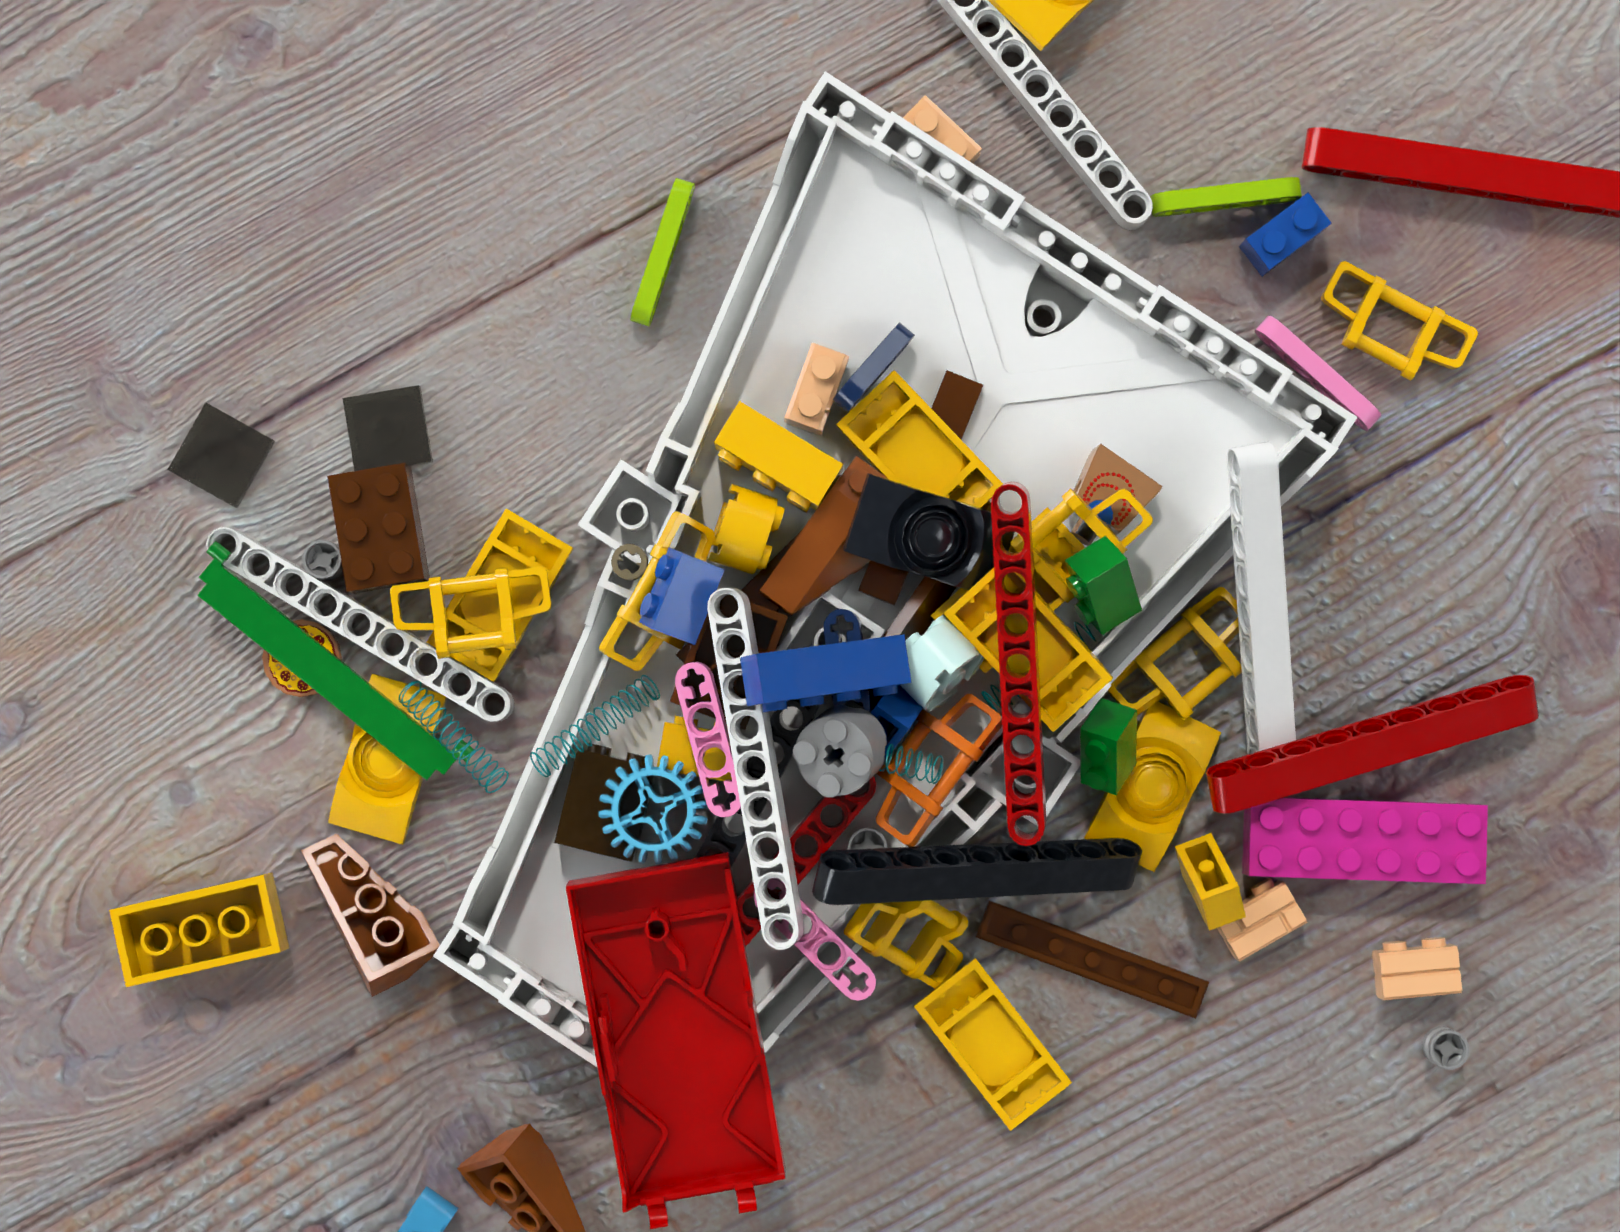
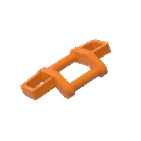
(949, 779)

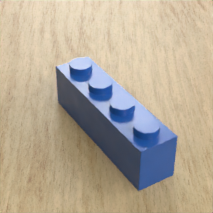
(825, 670)

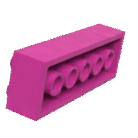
(1366, 840)

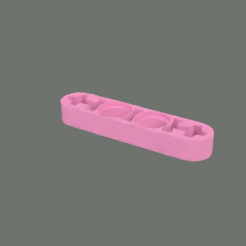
(1316, 371)
(703, 740)
(821, 933)

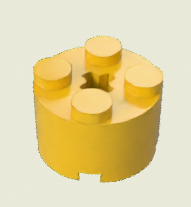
(744, 530)

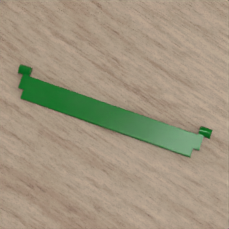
(323, 669)

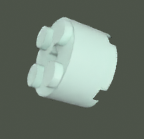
(939, 663)

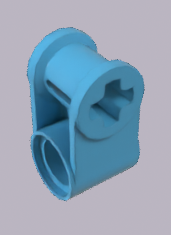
(429, 1213)

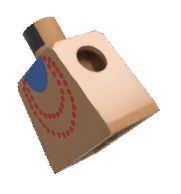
(1103, 476)

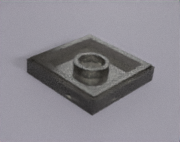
(388, 428)
(221, 455)

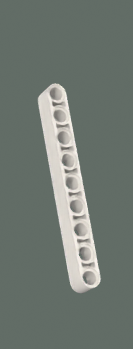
(1054, 100)
(1261, 595)
(342, 618)
(749, 787)

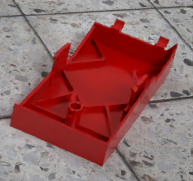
(676, 1033)

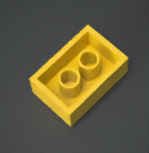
(777, 458)

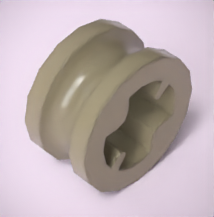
(626, 573)

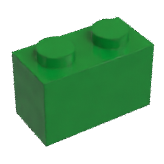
(1102, 585)
(1108, 746)

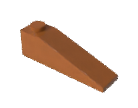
(817, 554)
(377, 924)
(524, 1181)

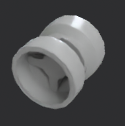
(318, 560)
(863, 839)
(1453, 1050)

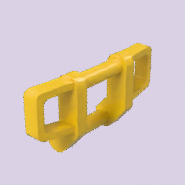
(1430, 316)
(1070, 504)
(439, 588)
(631, 611)
(1190, 621)
(935, 933)

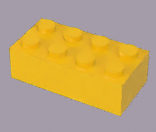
(199, 929)

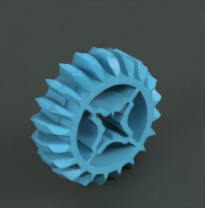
(621, 823)

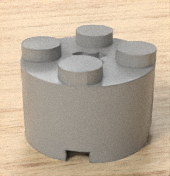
(823, 762)

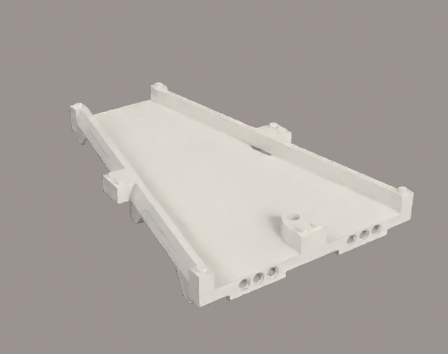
(855, 237)

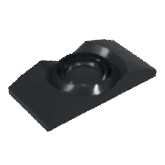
(922, 533)

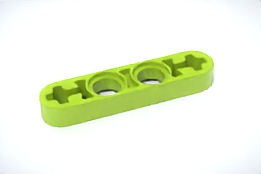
(1226, 196)
(662, 252)

